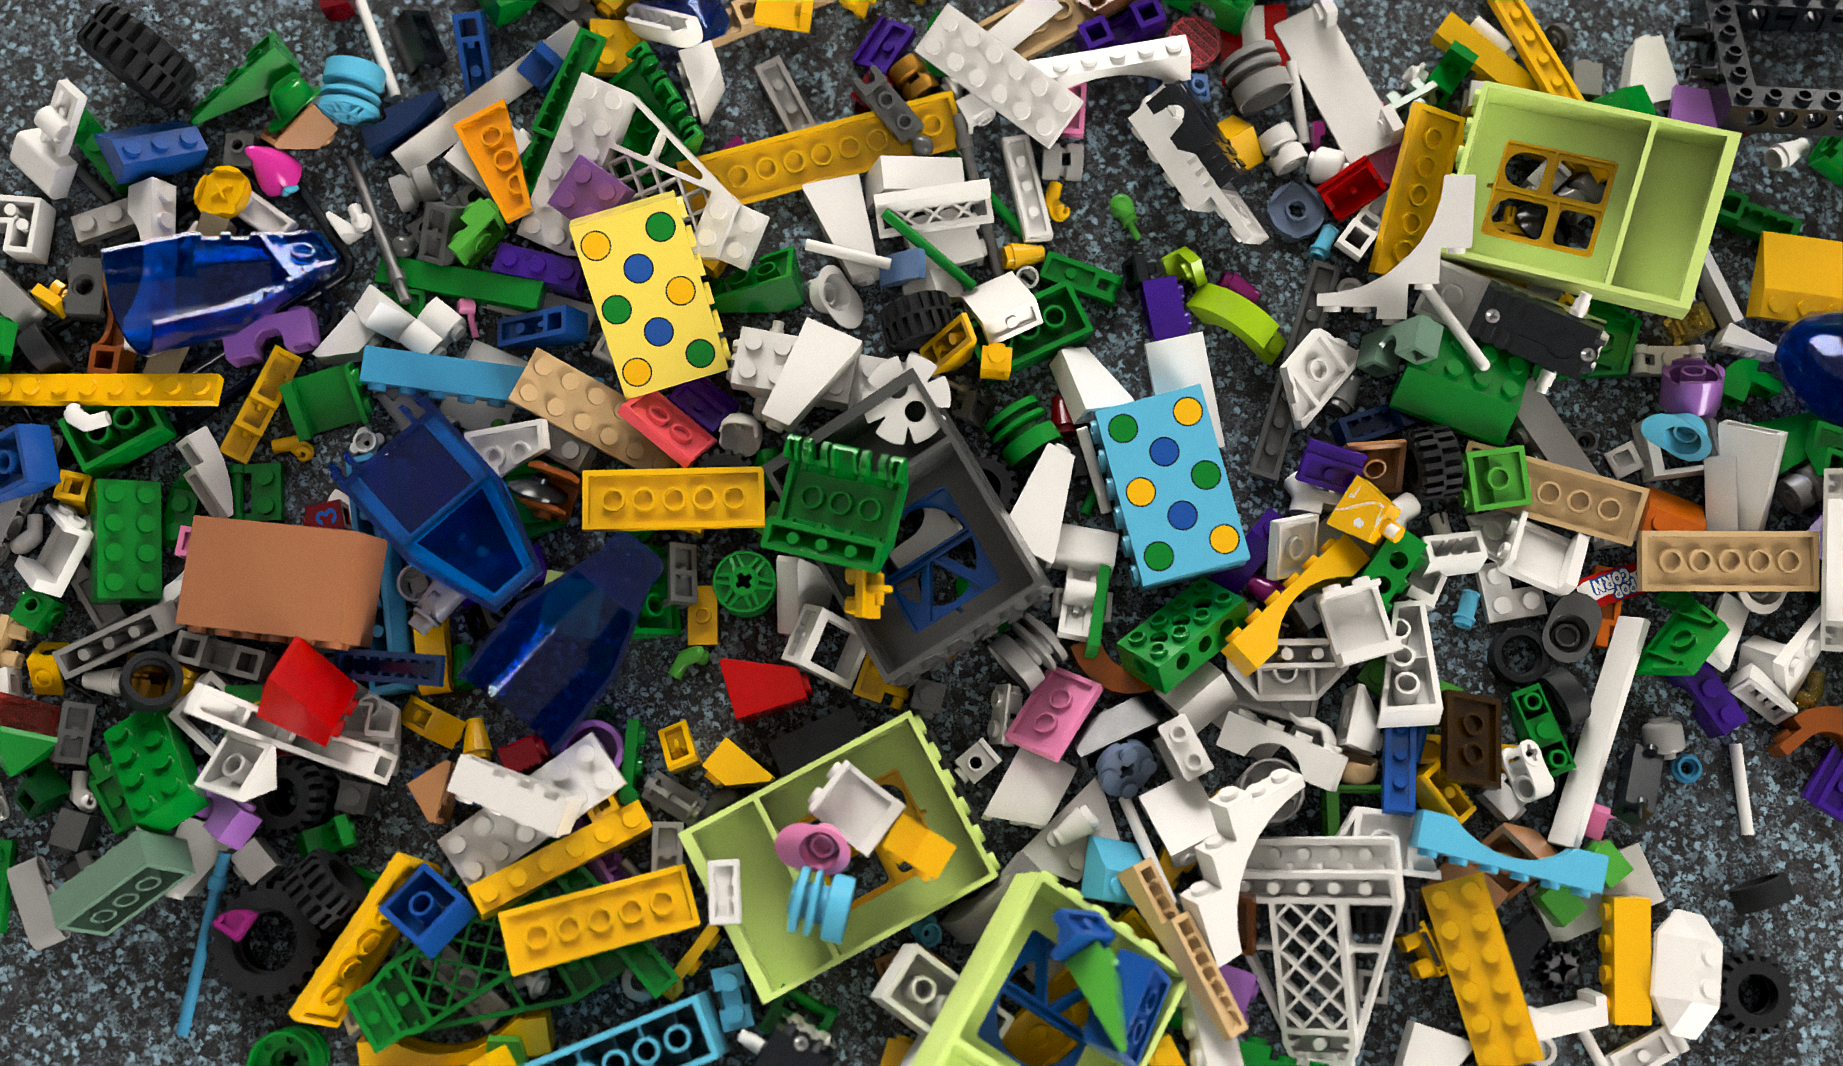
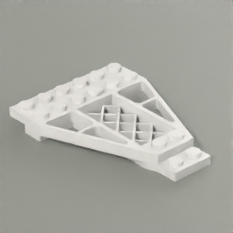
(596, 128)
(1322, 873)

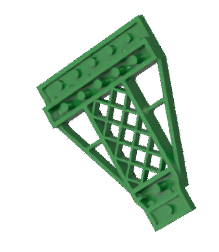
(396, 1008)

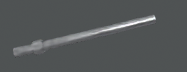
(965, 144)
(395, 274)

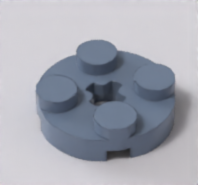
(1295, 227)
(1126, 782)

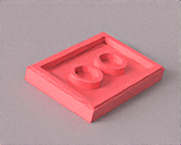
(668, 427)

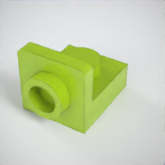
(1184, 265)

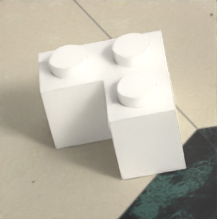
(27, 228)

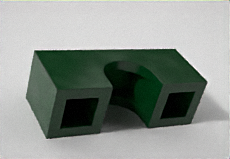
(41, 790)

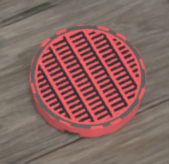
(1202, 39)

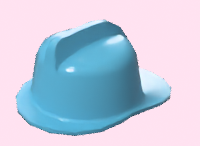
(1679, 434)

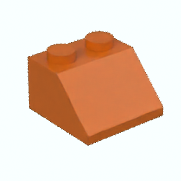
(1670, 513)

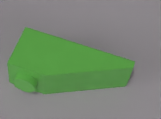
(1102, 987)

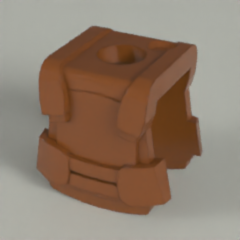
(561, 478)

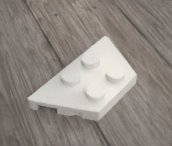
(1315, 374)
(1371, 822)
(1069, 860)

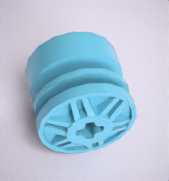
(351, 90)
(821, 904)

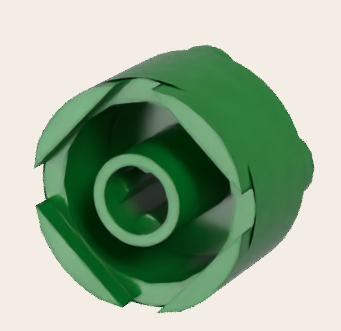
(1828, 159)

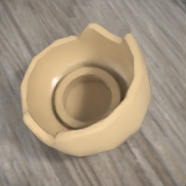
(1359, 769)

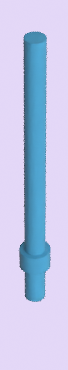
(216, 884)

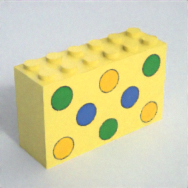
(650, 294)

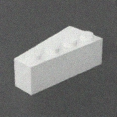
(1410, 676)
(514, 795)

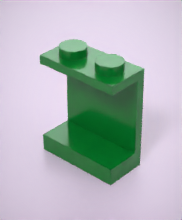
(326, 400)

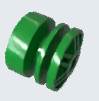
(1019, 428)
(743, 602)
(291, 1041)

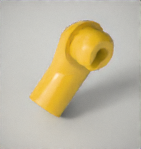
(1055, 208)

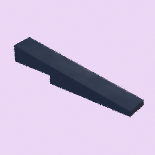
(1372, 425)
(388, 666)

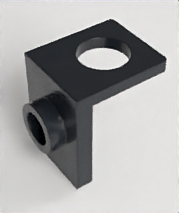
(487, 618)

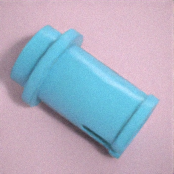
(1321, 248)
(1466, 609)

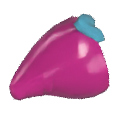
(275, 170)

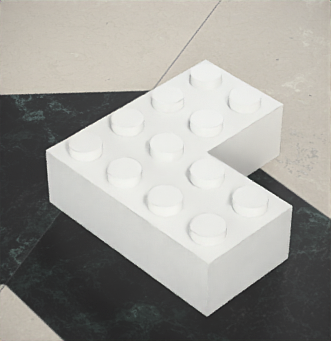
(917, 990)

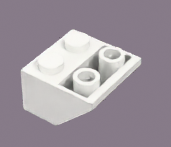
(701, 79)

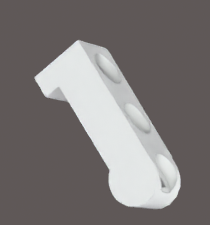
(1571, 1016)

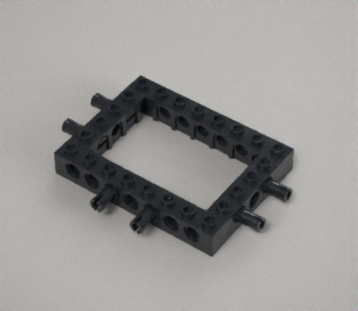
(1728, 72)

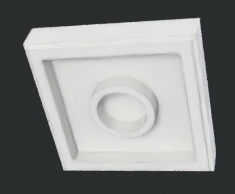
(1291, 544)

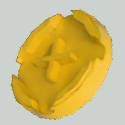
(223, 192)

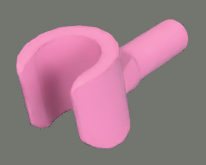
(468, 307)

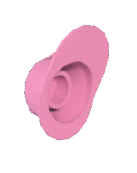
(813, 846)

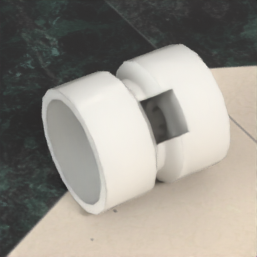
(1283, 150)

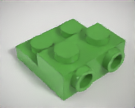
(482, 232)
(1495, 479)

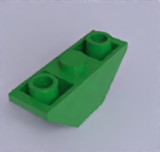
(1536, 722)

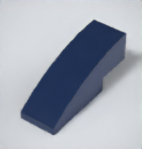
(402, 122)

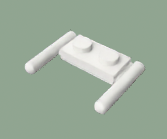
(1646, 1050)

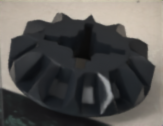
(1550, 958)

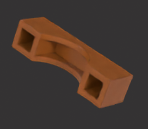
(108, 353)

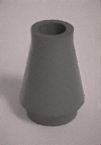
(1344, 398)

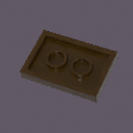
(1471, 740)

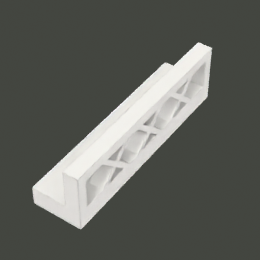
(936, 199)

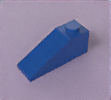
(473, 49)
(543, 328)

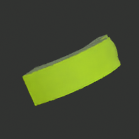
(1239, 316)

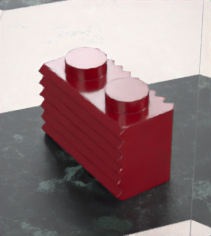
(526, 755)

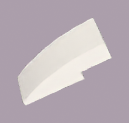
(208, 472)

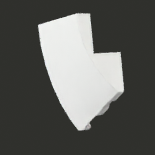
(375, 723)
(1030, 790)

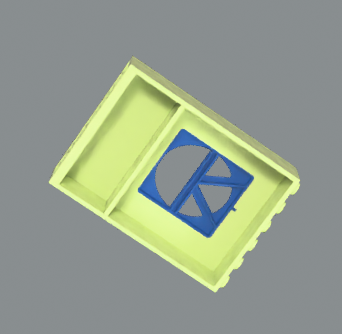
(1016, 935)

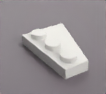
(511, 444)

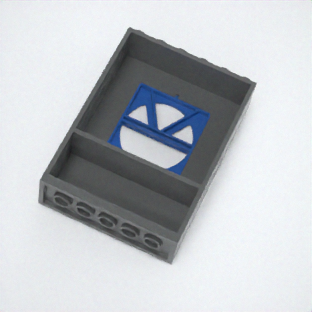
(947, 478)

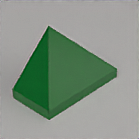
(23, 749)

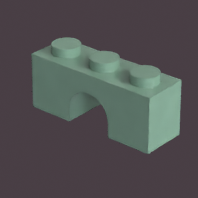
(1411, 339)

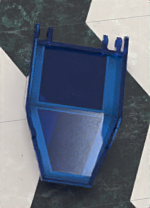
(444, 509)

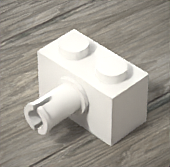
(1451, 552)

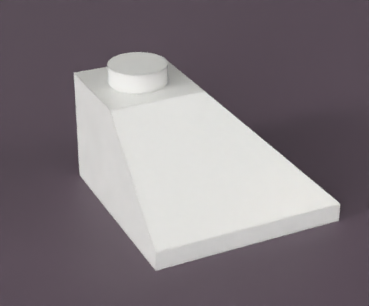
(1358, 723)

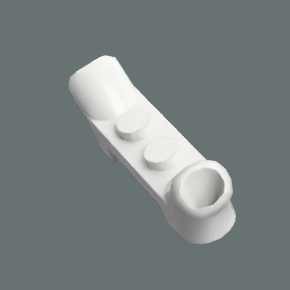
(1309, 499)

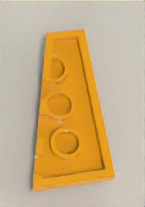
(495, 153)

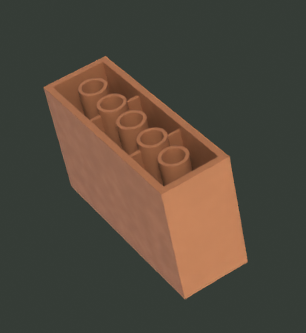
(281, 583)

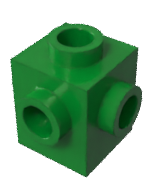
(38, 611)

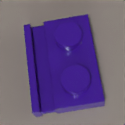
(884, 45)
(704, 403)
(1329, 466)
(1825, 785)

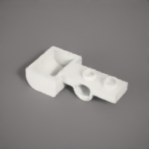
(44, 150)
(1080, 555)

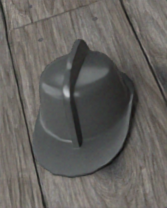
(1572, 627)

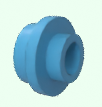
(1693, 764)

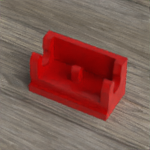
(1352, 189)

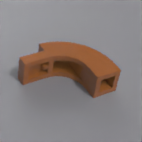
(1107, 673)
(1804, 724)

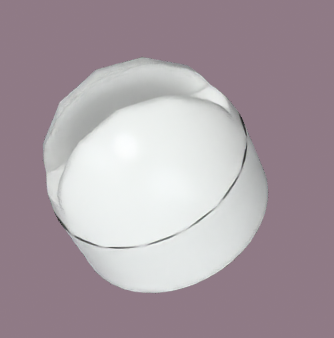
(1031, 273)

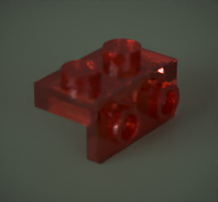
(29, 714)

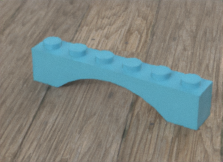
(1571, 868)

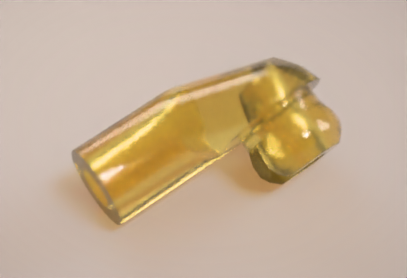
(1814, 690)

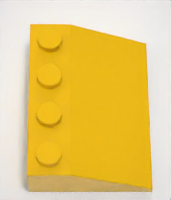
(1795, 277)

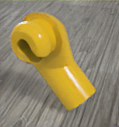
(302, 450)

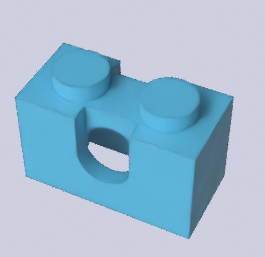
(728, 984)

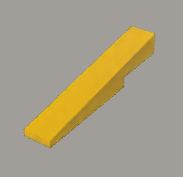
(1492, 63)

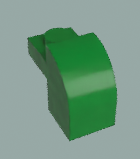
(1451, 71)
(1744, 379)
(336, 836)

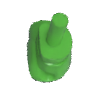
(1123, 208)

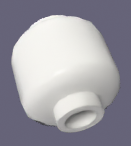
(1325, 164)

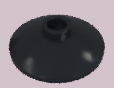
(1532, 220)
(538, 489)

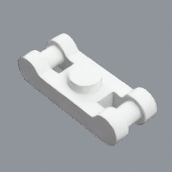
(1660, 356)

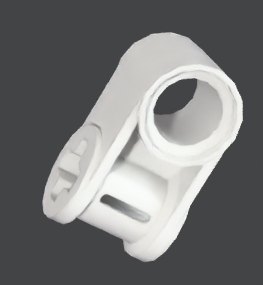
(1527, 773)

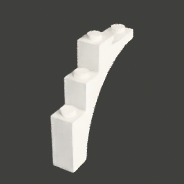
(1450, 229)
(241, 718)
(1223, 857)

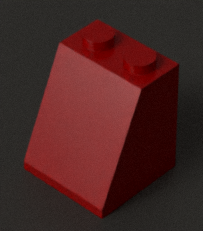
(763, 688)
(308, 695)

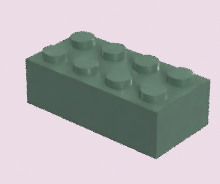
(121, 883)

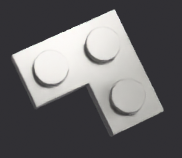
(1502, 602)

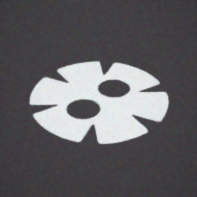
(895, 422)

